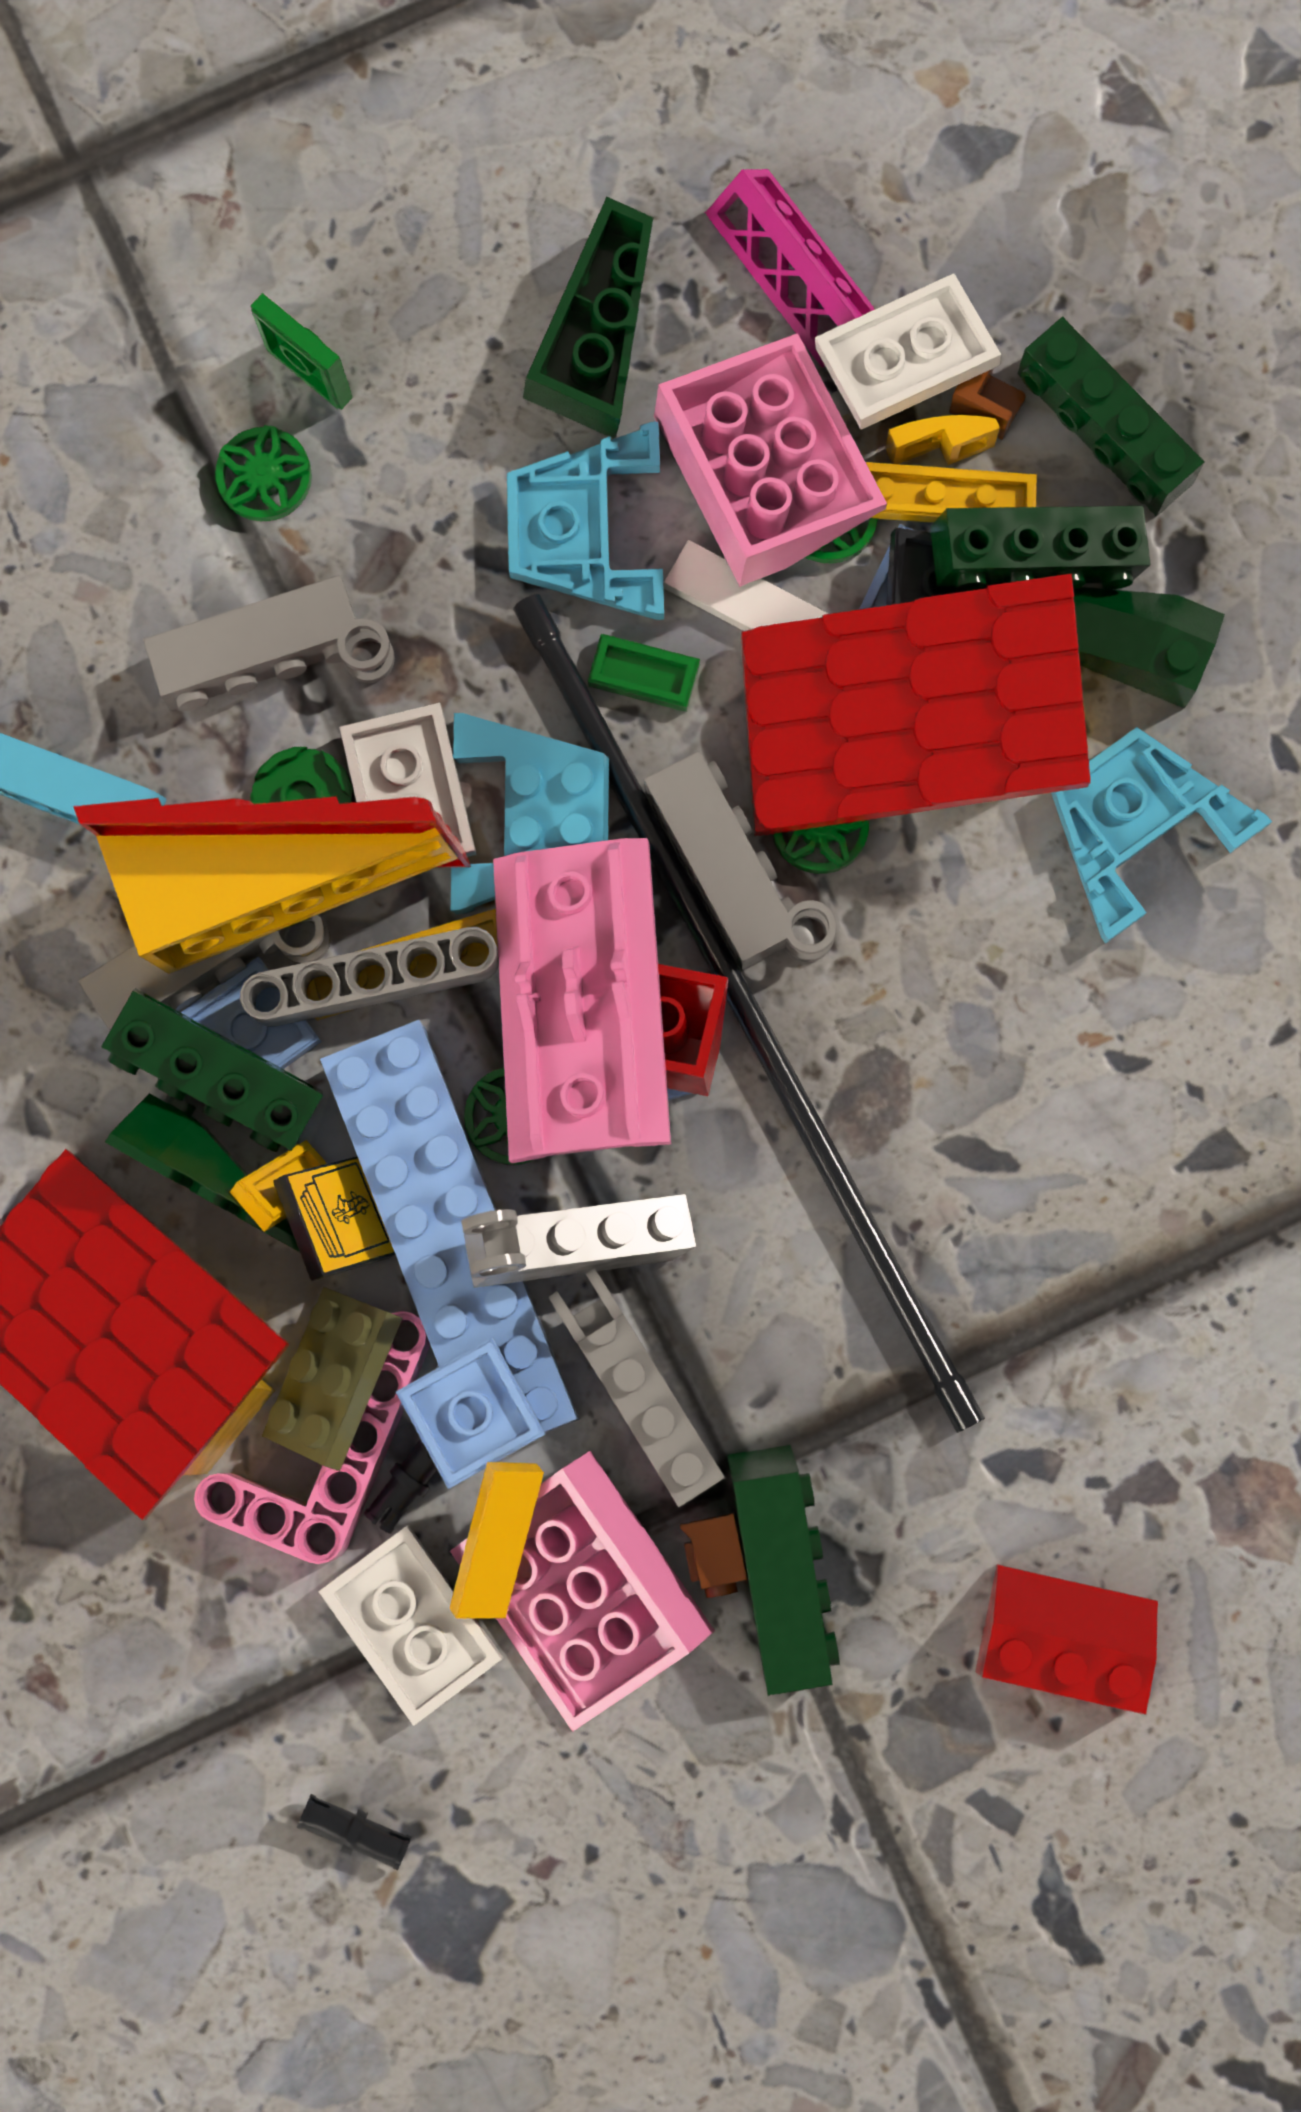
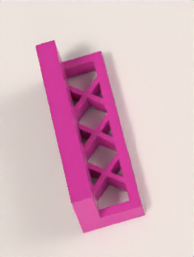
(797, 245)

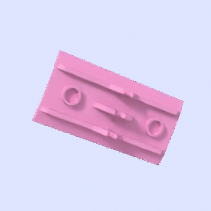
(580, 999)

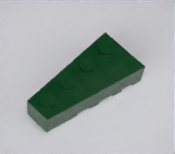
(590, 338)
(782, 1571)

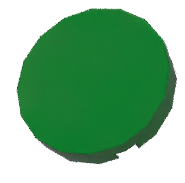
(301, 775)

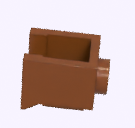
(714, 1554)

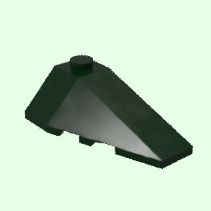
(1146, 640)
(186, 1151)

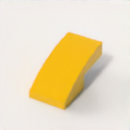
(954, 434)

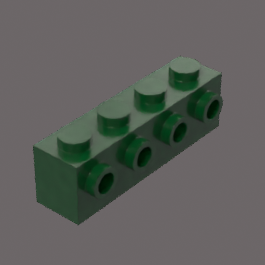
(1109, 416)
(1038, 542)
(212, 1070)

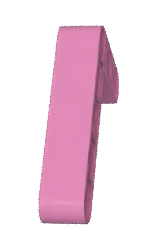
(321, 1506)

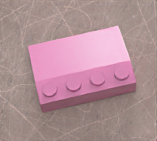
(766, 457)
(595, 1597)

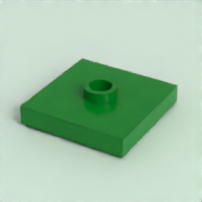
(301, 352)

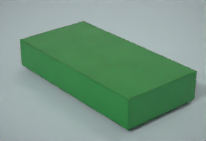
(643, 672)

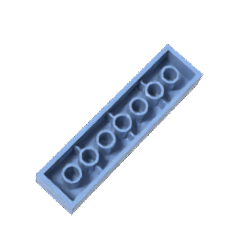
(423, 1189)

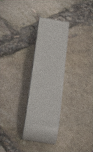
(346, 968)

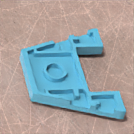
(562, 524)
(551, 797)
(1133, 800)

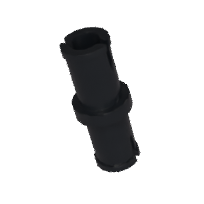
(402, 1489)
(354, 1832)

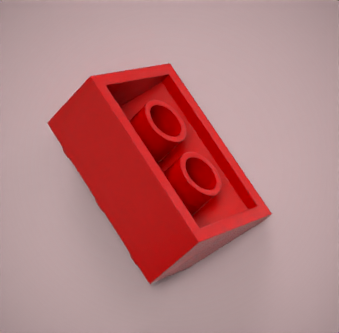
(691, 1026)
(1069, 1639)

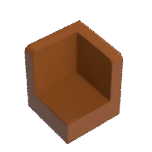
(988, 398)

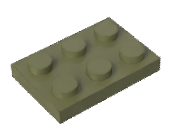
(331, 1378)

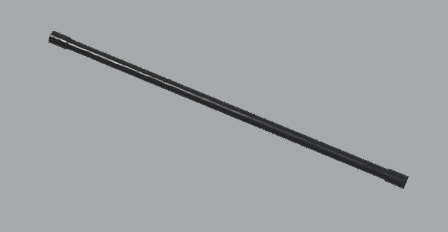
(947, 1382)

